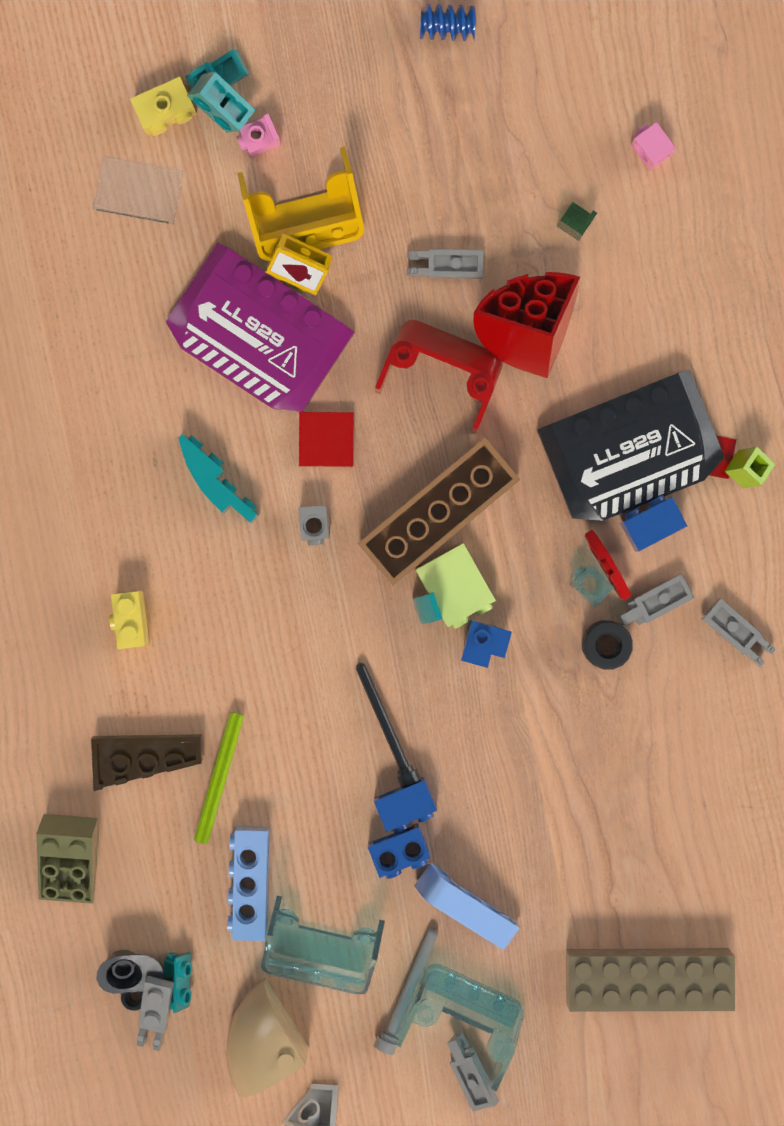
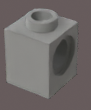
(308, 513)

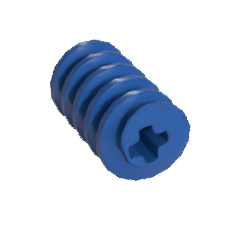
(448, 22)

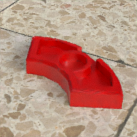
(607, 565)

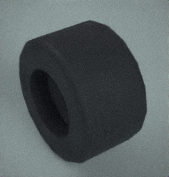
(623, 650)

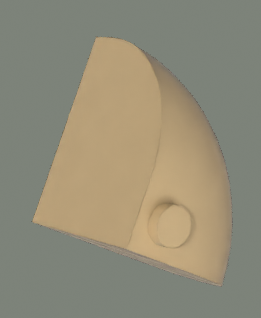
(263, 1042)

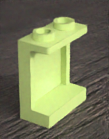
(456, 586)

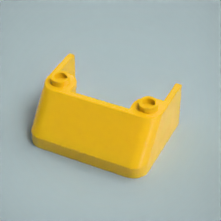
(314, 220)

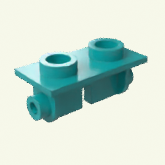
(179, 970)

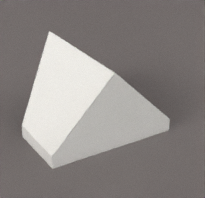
(315, 1108)

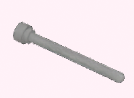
(387, 1040)

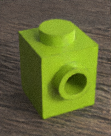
(750, 467)

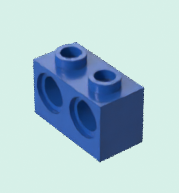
(396, 844)

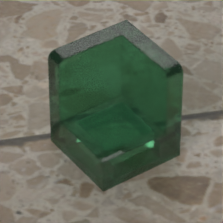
(576, 221)

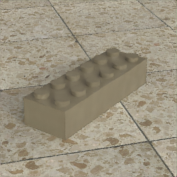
(650, 980)

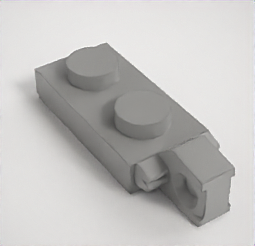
(657, 601)
(471, 1074)

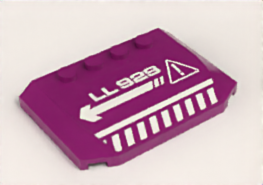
(257, 331)

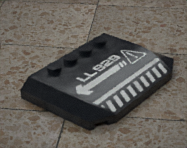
(632, 448)

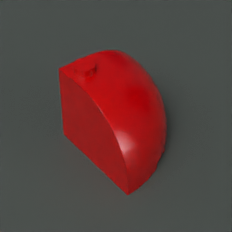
(527, 320)

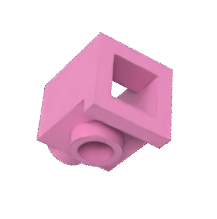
(267, 141)

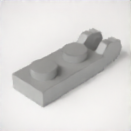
(448, 264)
(736, 630)
(154, 1010)

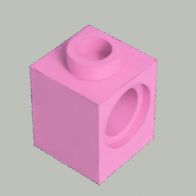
(652, 145)

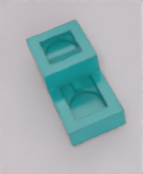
(228, 67)
(427, 608)

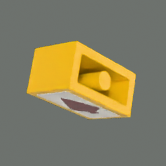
(299, 264)

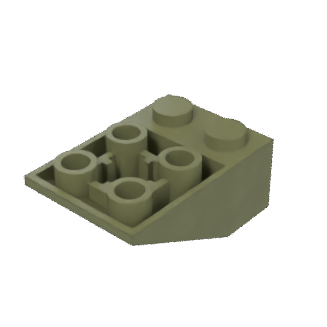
(67, 858)

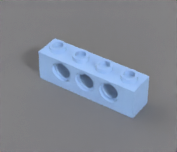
(255, 926)

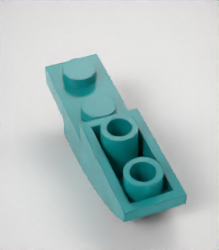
(207, 472)

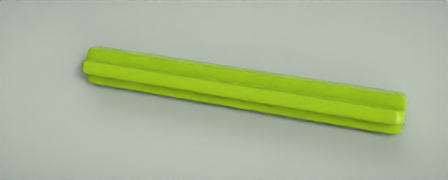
(218, 777)

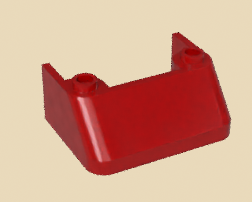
(448, 348)

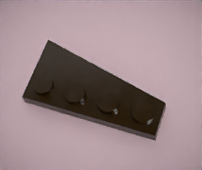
(141, 756)

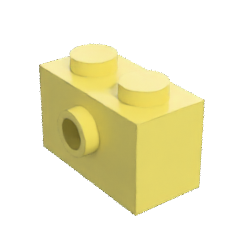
(163, 107)
(129, 620)

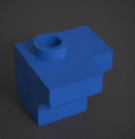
(483, 641)

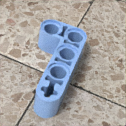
(465, 907)

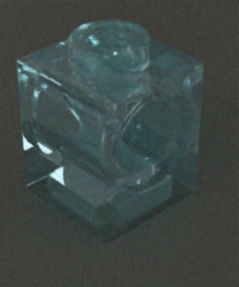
(599, 593)

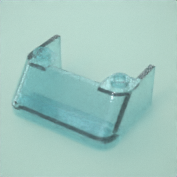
(320, 955)
(470, 1002)

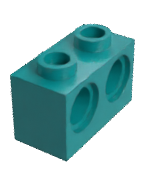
(221, 102)

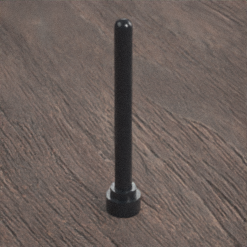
(406, 772)

